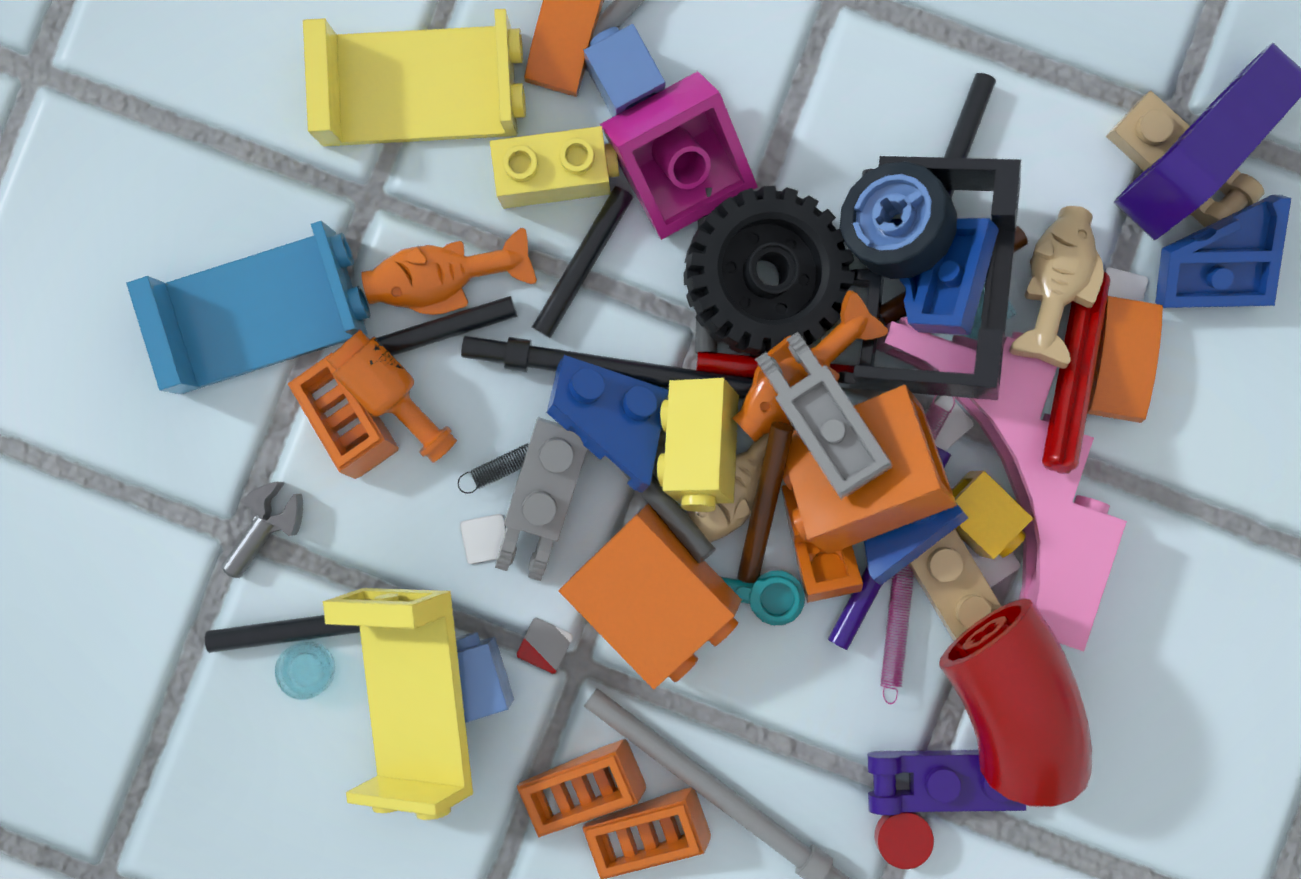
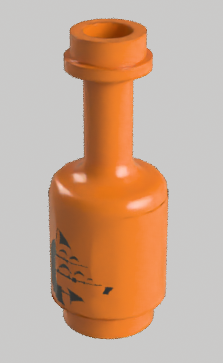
(384, 387)

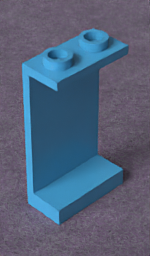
(249, 312)

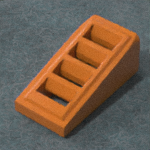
(369, 439)
(625, 772)
(663, 808)

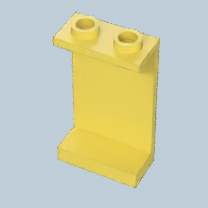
(412, 83)
(411, 699)

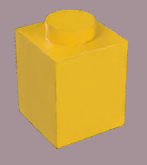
(994, 516)

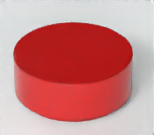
(904, 839)

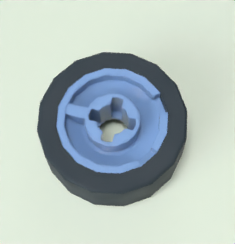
(926, 216)

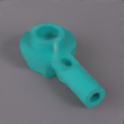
(773, 597)

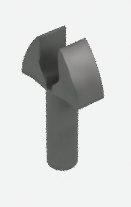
(263, 526)

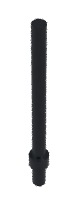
(519, 355)

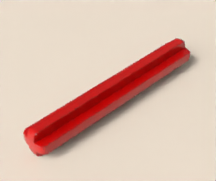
(1075, 384)

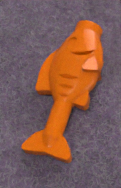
(433, 277)
(760, 404)

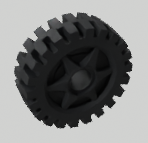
(777, 230)

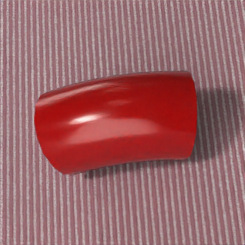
(1022, 706)

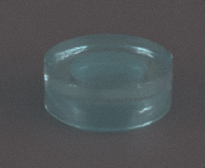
(305, 670)

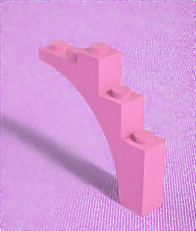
(1066, 543)

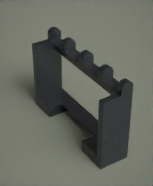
(969, 174)

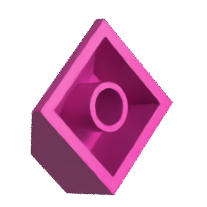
(678, 148)

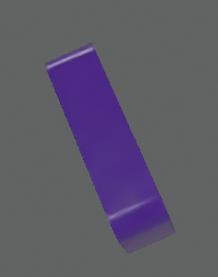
(1214, 144)

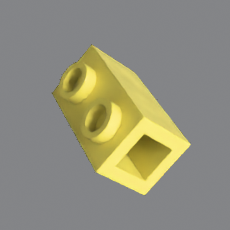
(552, 167)
(699, 443)

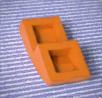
(559, 44)
(1126, 360)
(821, 573)

